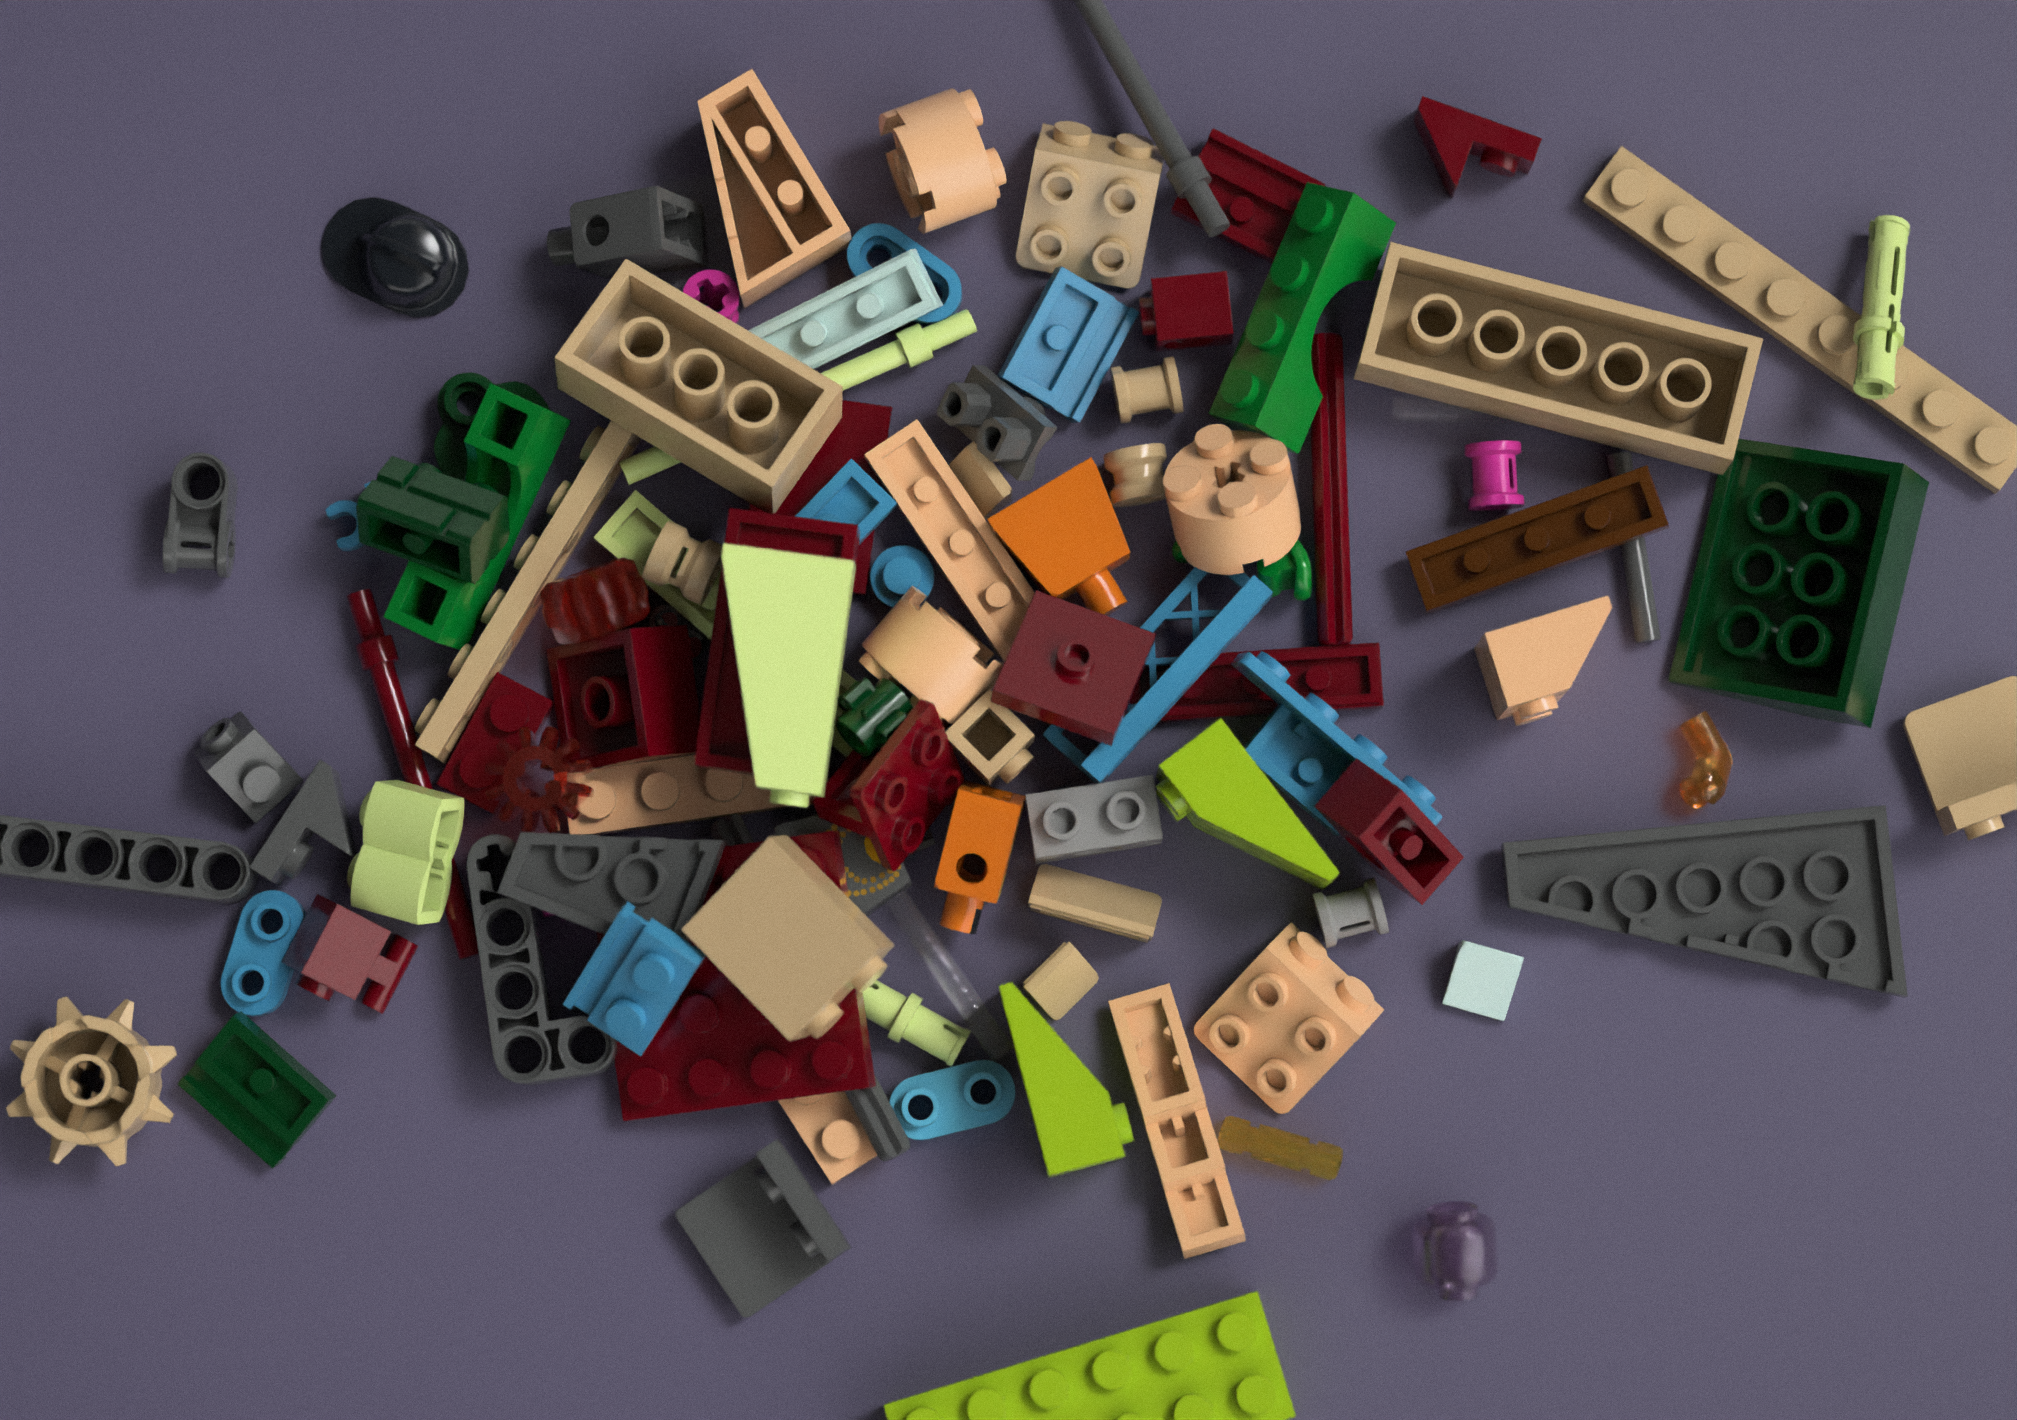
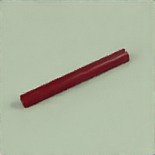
(1331, 494)

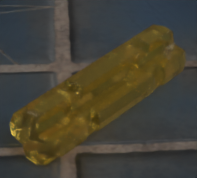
(1280, 1147)

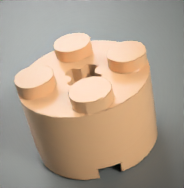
(942, 159)
(1232, 500)
(930, 656)

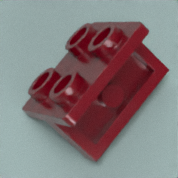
(898, 790)

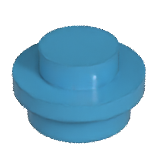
(897, 571)

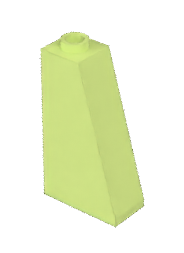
(790, 653)

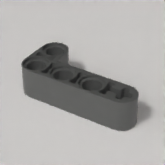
(525, 959)

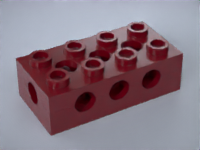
(723, 726)

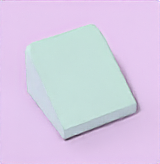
(1482, 980)

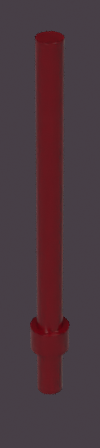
(378, 655)

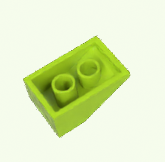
(1233, 800)
(1066, 1101)

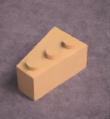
(767, 191)

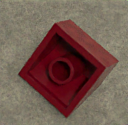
(627, 696)

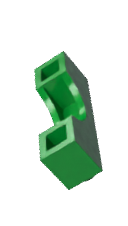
(1271, 377)
(512, 452)

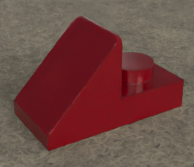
(1454, 134)

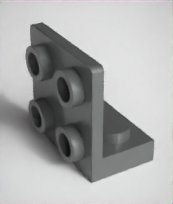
(762, 1229)

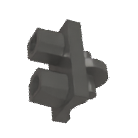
(998, 420)

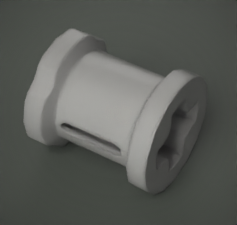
(1350, 912)

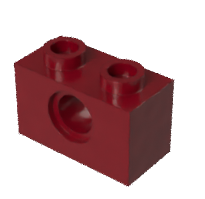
(1389, 831)

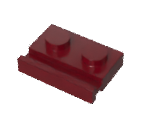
(1253, 193)

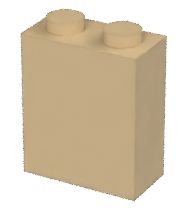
(789, 939)

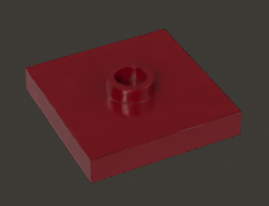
(1073, 668)

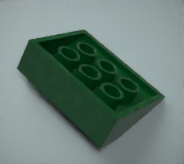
(1800, 581)

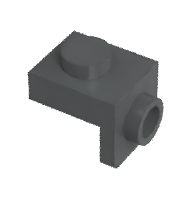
(246, 765)

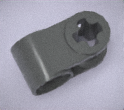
(201, 521)

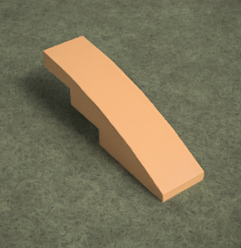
(1177, 1121)

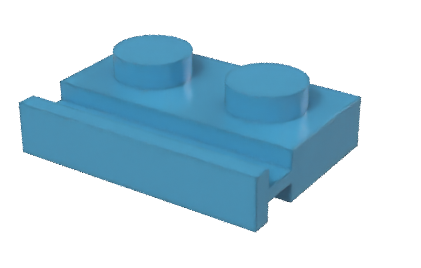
(1067, 344)
(634, 979)

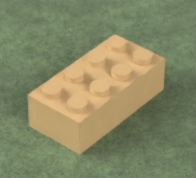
(699, 387)

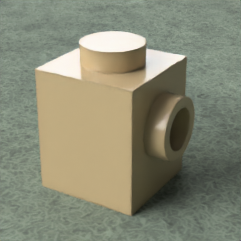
(991, 740)

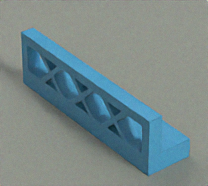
(1182, 672)

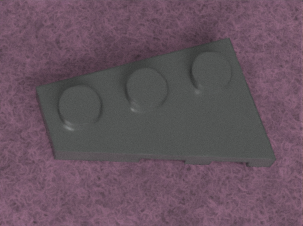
(596, 875)

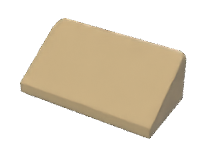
(1095, 902)

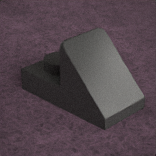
(316, 809)

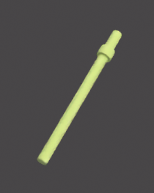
(911, 346)

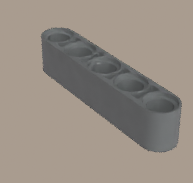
(129, 863)

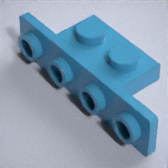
(1305, 749)

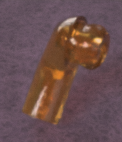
(1712, 763)

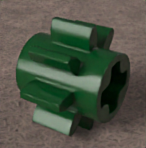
(871, 714)

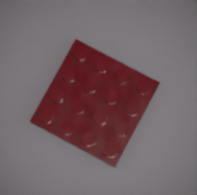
(724, 1050)

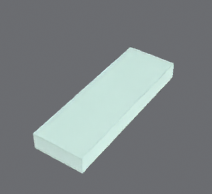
(854, 312)

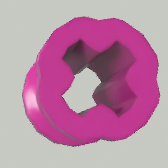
(718, 291)
(1494, 475)

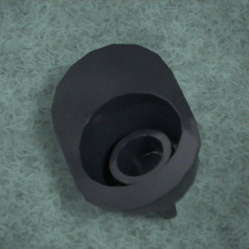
(395, 257)

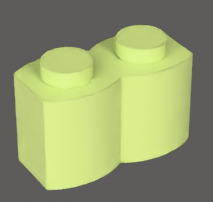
(406, 851)

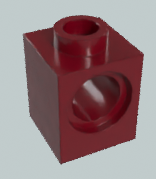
(1188, 311)

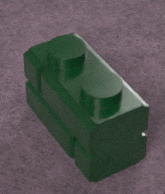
(433, 519)

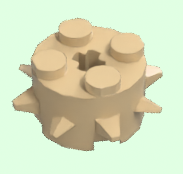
(58, 1097)

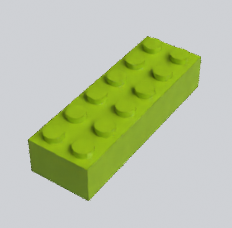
(1181, 1367)

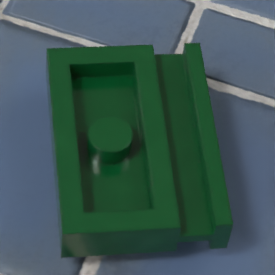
(256, 1089)

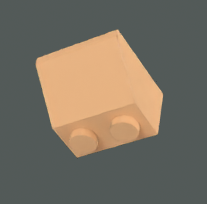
(1538, 659)

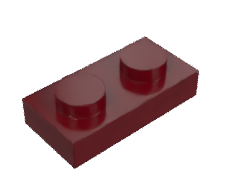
(498, 717)

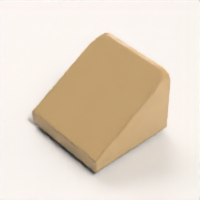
(981, 480)
(1060, 981)

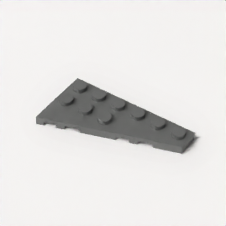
(1762, 890)

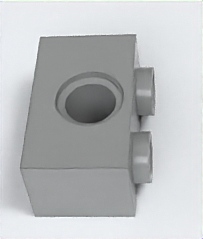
(1094, 819)

